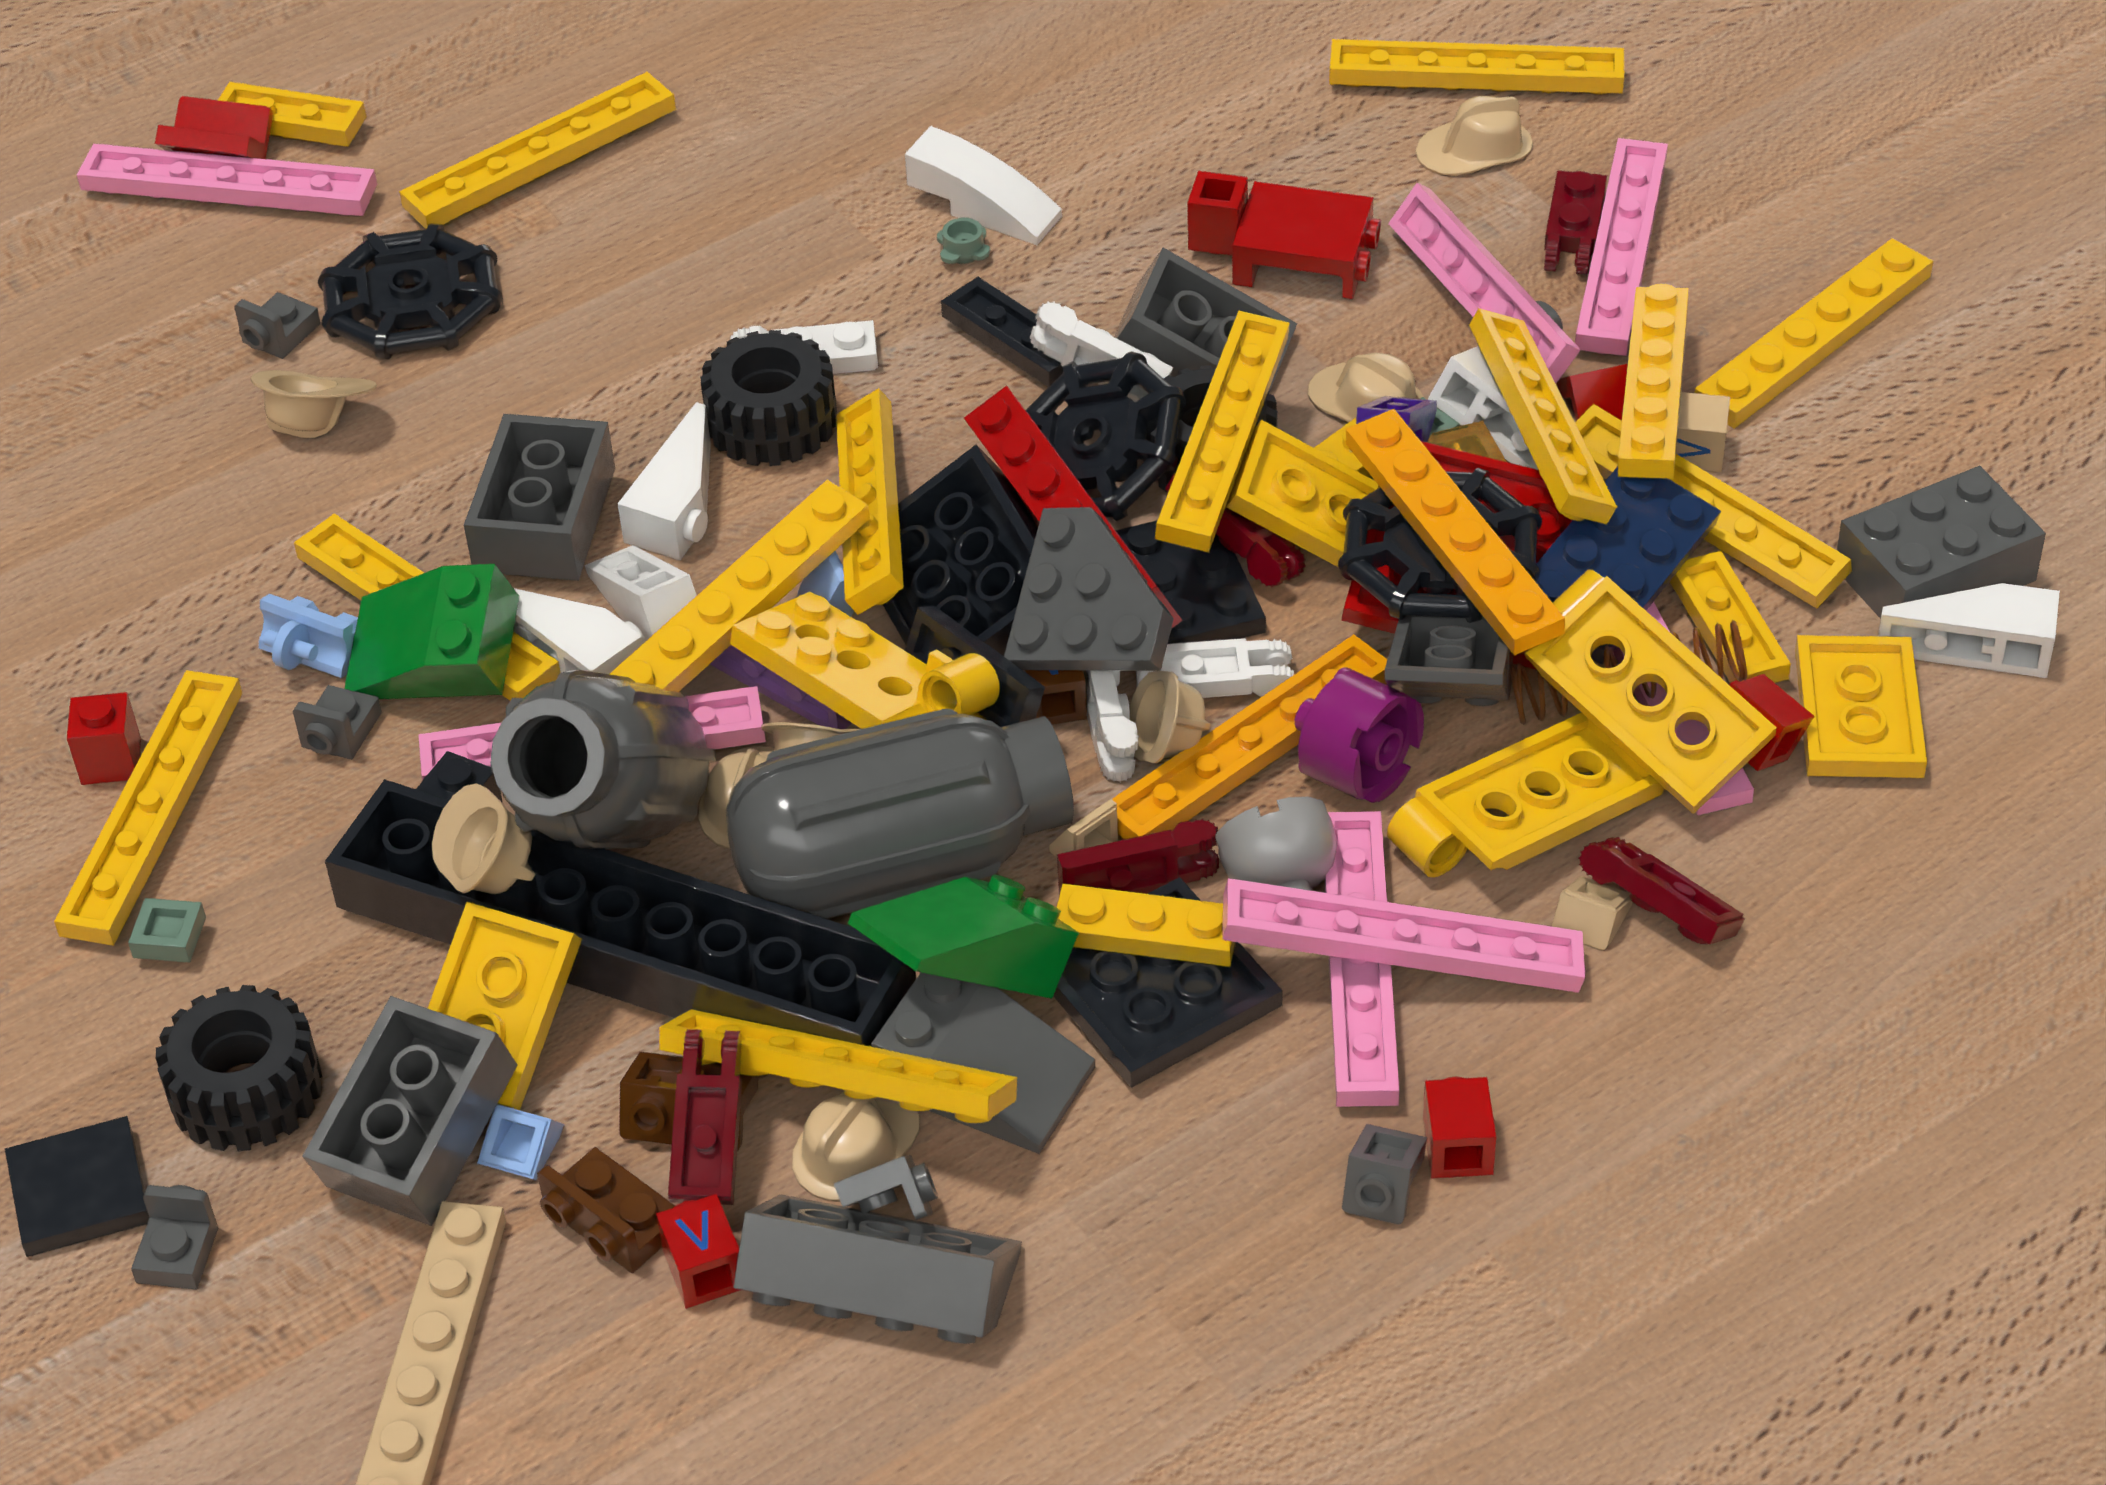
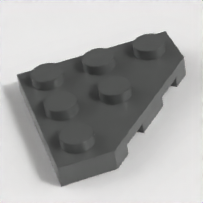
(1085, 602)

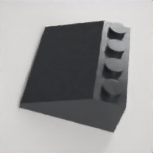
(964, 549)

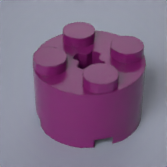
(1358, 735)

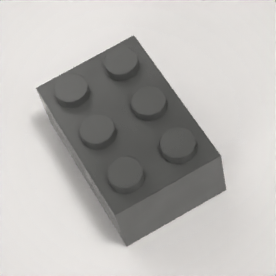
(540, 496)
(1941, 542)
(410, 1110)

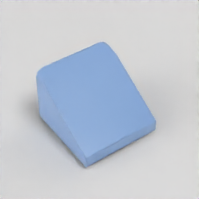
(828, 582)
(519, 1141)

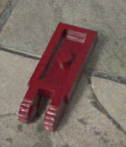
(1574, 218)
(1267, 554)
(1144, 861)
(1661, 890)
(706, 1123)

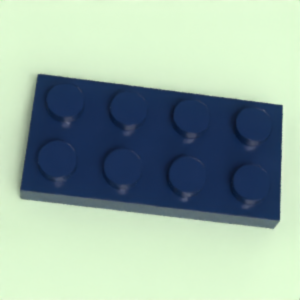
(1638, 548)

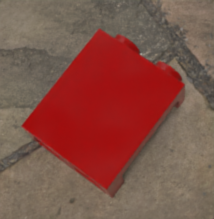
(1305, 233)

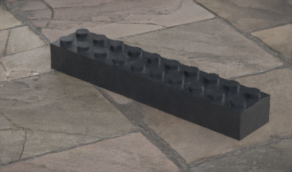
(642, 927)

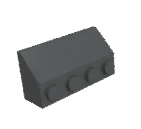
(875, 1267)

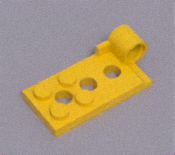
(1603, 614)
(858, 669)
(1452, 814)

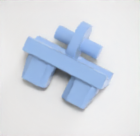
(304, 635)

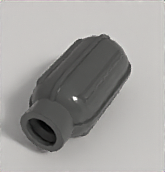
(601, 760)
(894, 809)

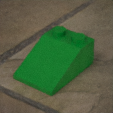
(435, 635)
(974, 934)

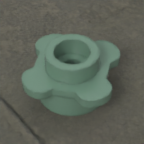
(963, 241)

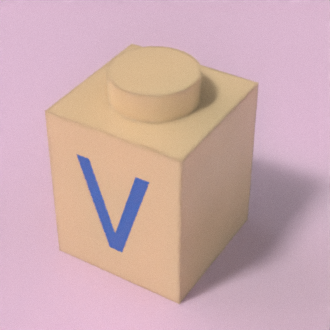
(1703, 429)

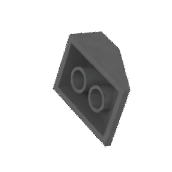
(1186, 314)
(1449, 660)
(996, 1034)

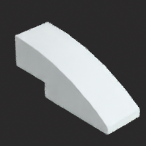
(980, 186)

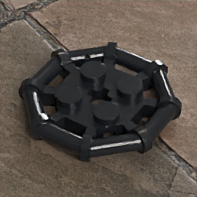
(382, 296)
(1121, 426)
(1415, 562)

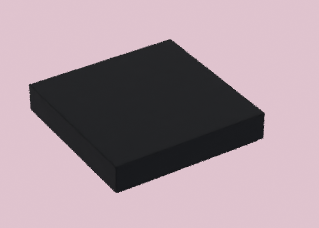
(76, 1186)

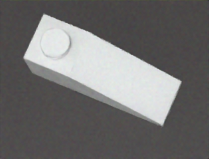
(1471, 395)
(670, 497)
(641, 587)
(1980, 628)
(576, 632)

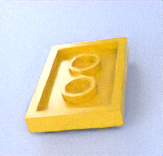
(1296, 491)
(1862, 706)
(506, 980)

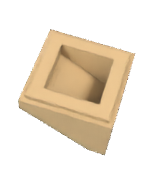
(1092, 830)
(1593, 910)

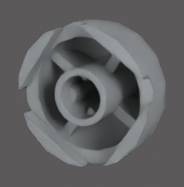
(1281, 847)

